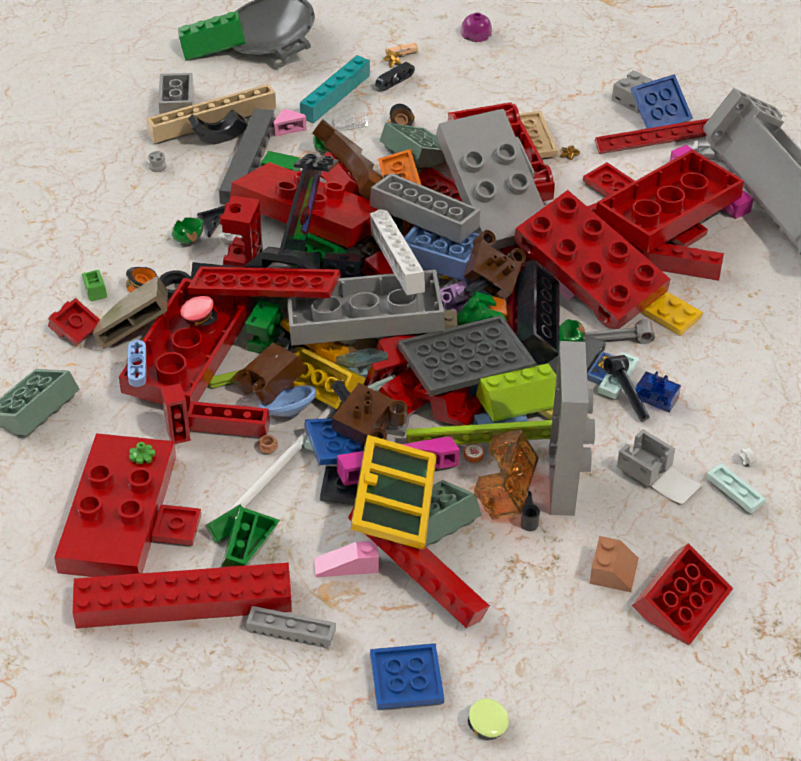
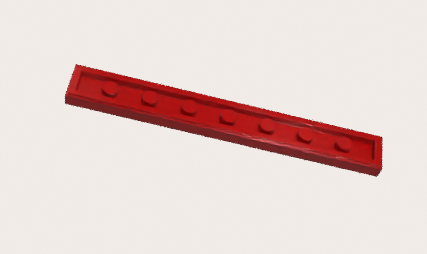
(650, 136)

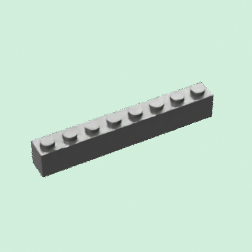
(249, 150)

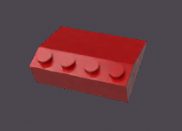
(683, 595)

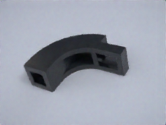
(222, 131)

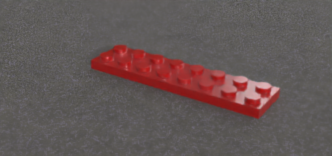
(608, 179)
(264, 282)

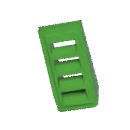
(94, 285)

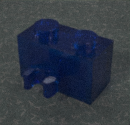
(658, 391)

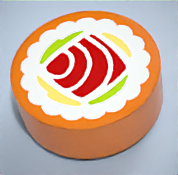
(473, 453)

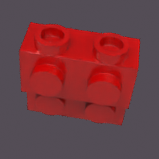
(73, 322)

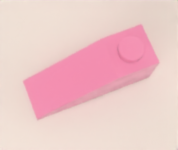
(349, 560)

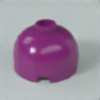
(476, 27)

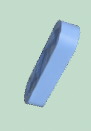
(141, 369)

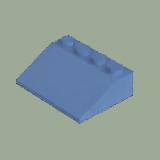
(439, 252)

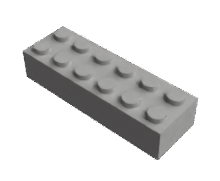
(425, 207)

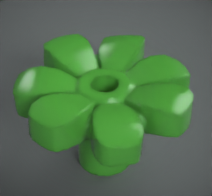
(141, 453)

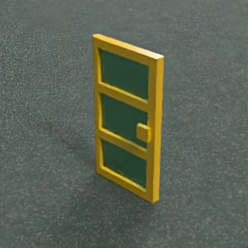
(394, 492)

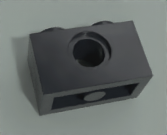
(348, 264)

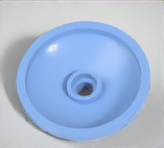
(291, 401)

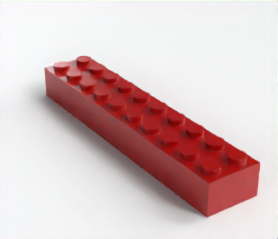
(180, 595)

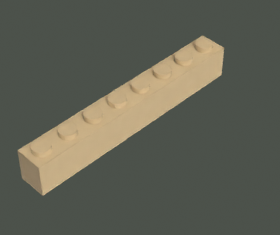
(176, 122)

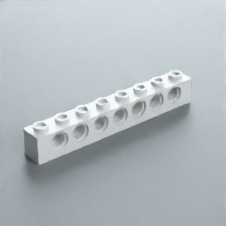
(397, 252)

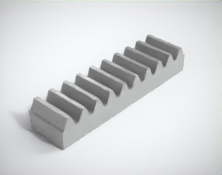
(290, 626)

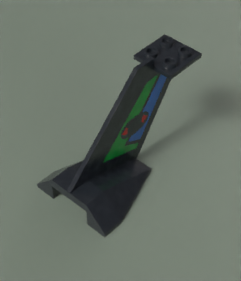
(296, 232)

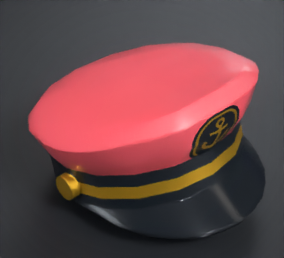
(199, 311)

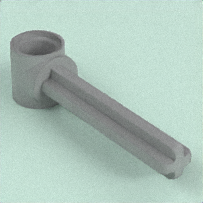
(642, 331)

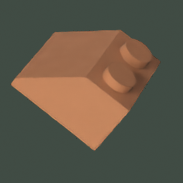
(613, 565)

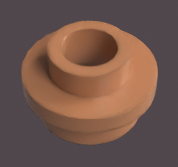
(267, 444)

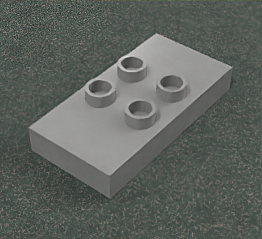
(490, 172)
(366, 309)
(570, 428)

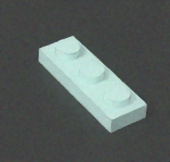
(610, 385)
(736, 488)

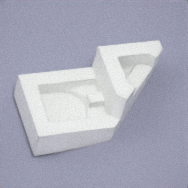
(704, 150)

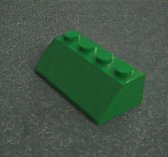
(211, 35)

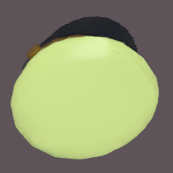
(488, 719)

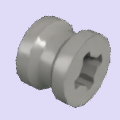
(157, 161)

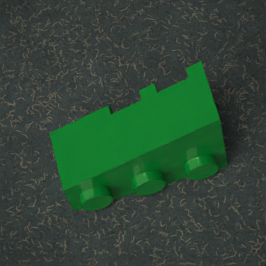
(247, 537)

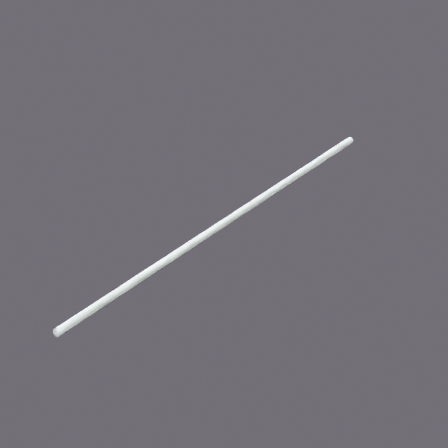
(272, 471)

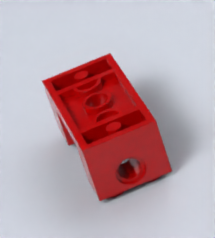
(242, 218)

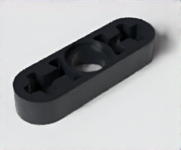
(387, 79)

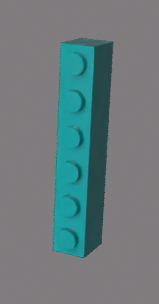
(335, 88)

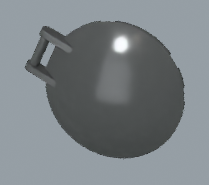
(275, 26)

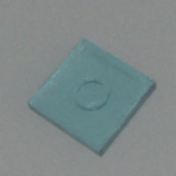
(362, 357)

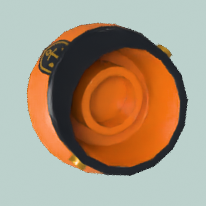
(138, 276)

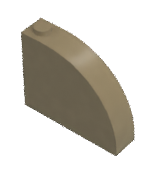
(132, 312)

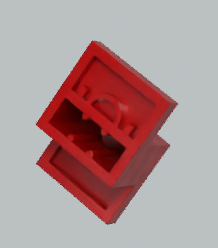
(393, 365)
(453, 406)

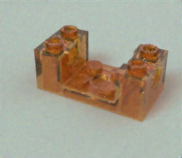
(506, 491)

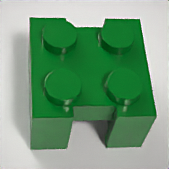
(477, 309)
(265, 327)

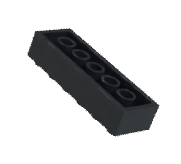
(539, 313)

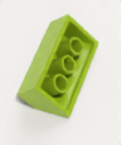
(517, 392)

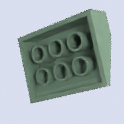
(422, 142)
(35, 399)
(450, 510)

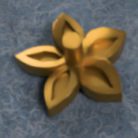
(392, 58)
(570, 152)

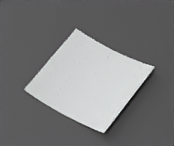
(676, 486)

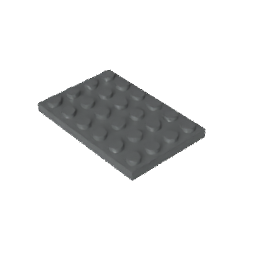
(465, 354)

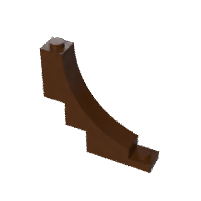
(350, 156)

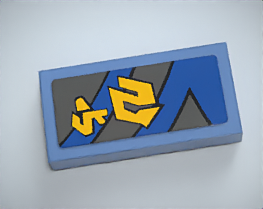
(597, 371)

